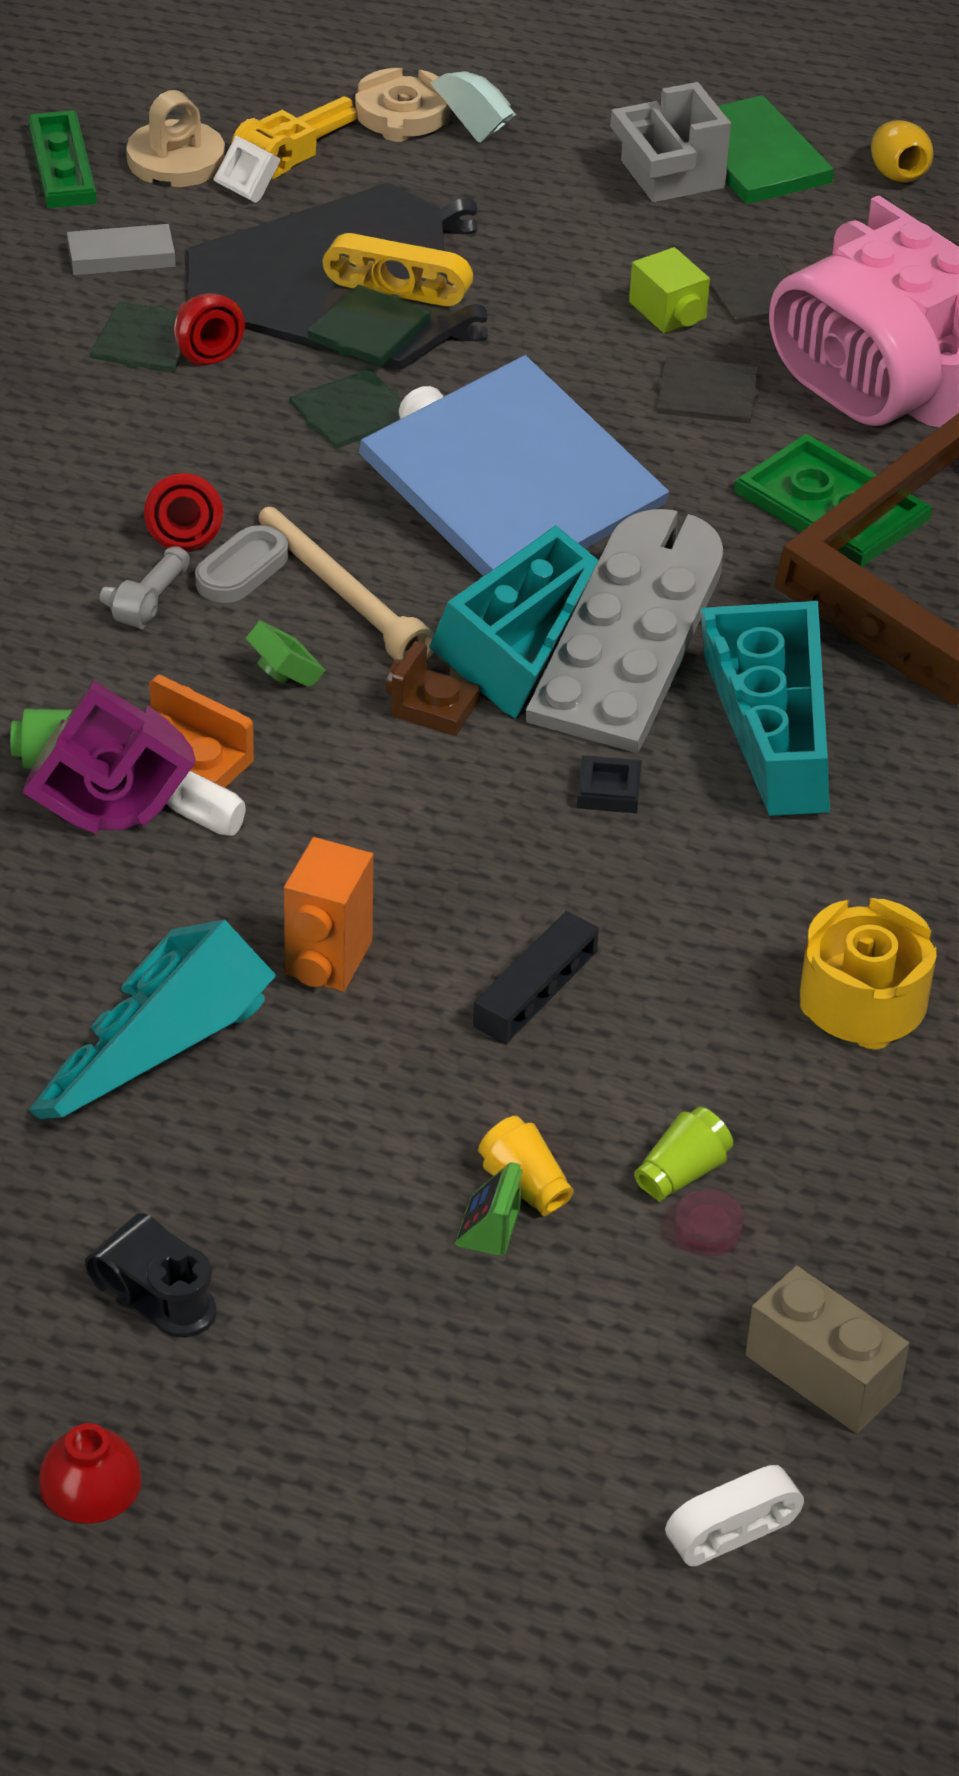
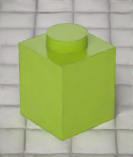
(669, 290)

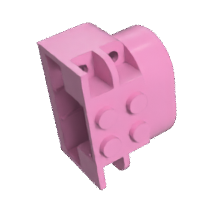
(876, 321)

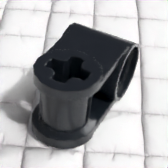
(156, 1276)

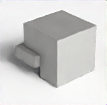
(675, 145)

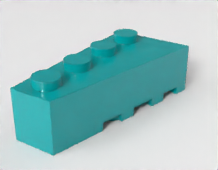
(773, 695)

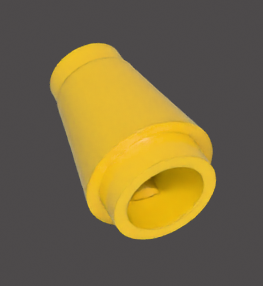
(521, 1143)

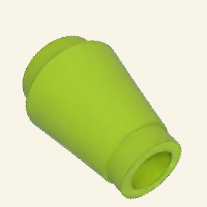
(685, 1153)

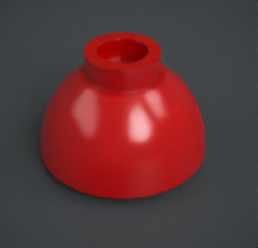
(209, 328)
(183, 511)
(89, 1475)

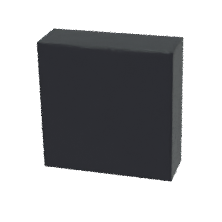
(609, 784)

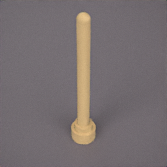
(398, 631)

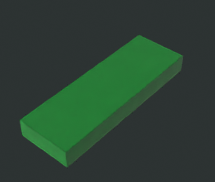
(61, 159)

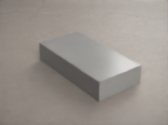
(121, 249)

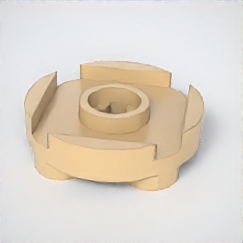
(400, 104)

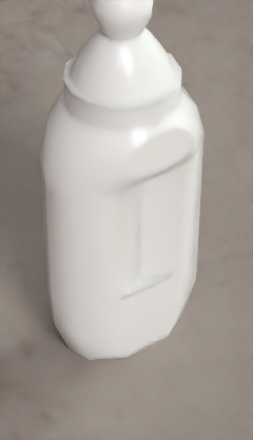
(208, 804)

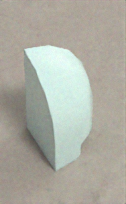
(475, 103)

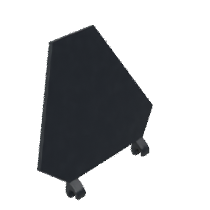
(280, 274)

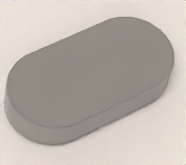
(241, 564)

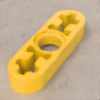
(418, 260)

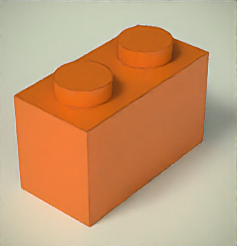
(328, 914)

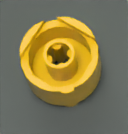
(867, 971)

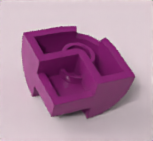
(109, 764)

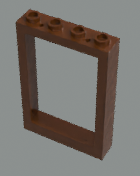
(861, 602)

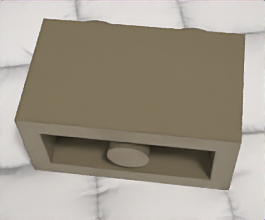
(826, 1349)

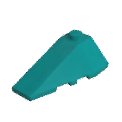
(180, 995)

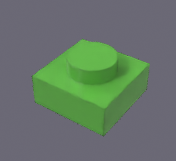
(284, 655)

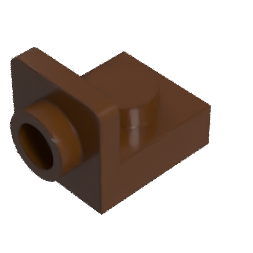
(429, 696)

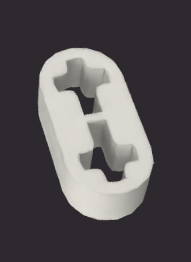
(734, 1514)

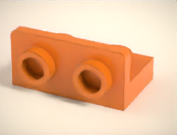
(216, 733)

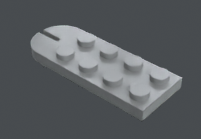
(629, 630)

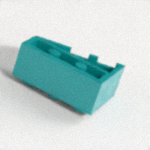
(513, 618)

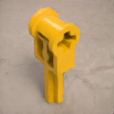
(293, 137)

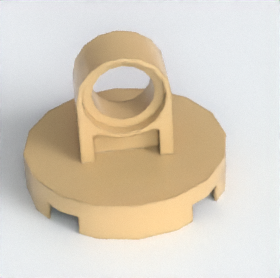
(173, 148)

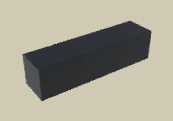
(535, 977)

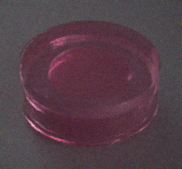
(708, 1222)

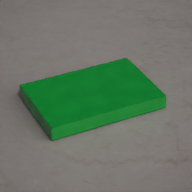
(769, 154)
(811, 480)

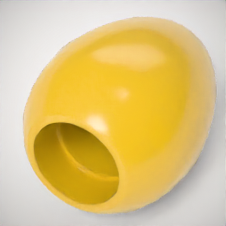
(901, 151)

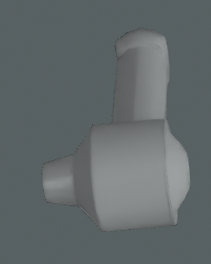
(137, 602)

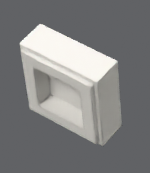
(246, 169)

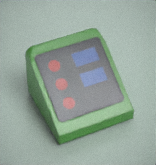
(492, 1213)

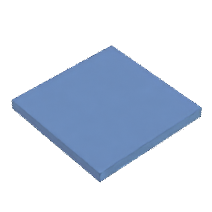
(510, 464)

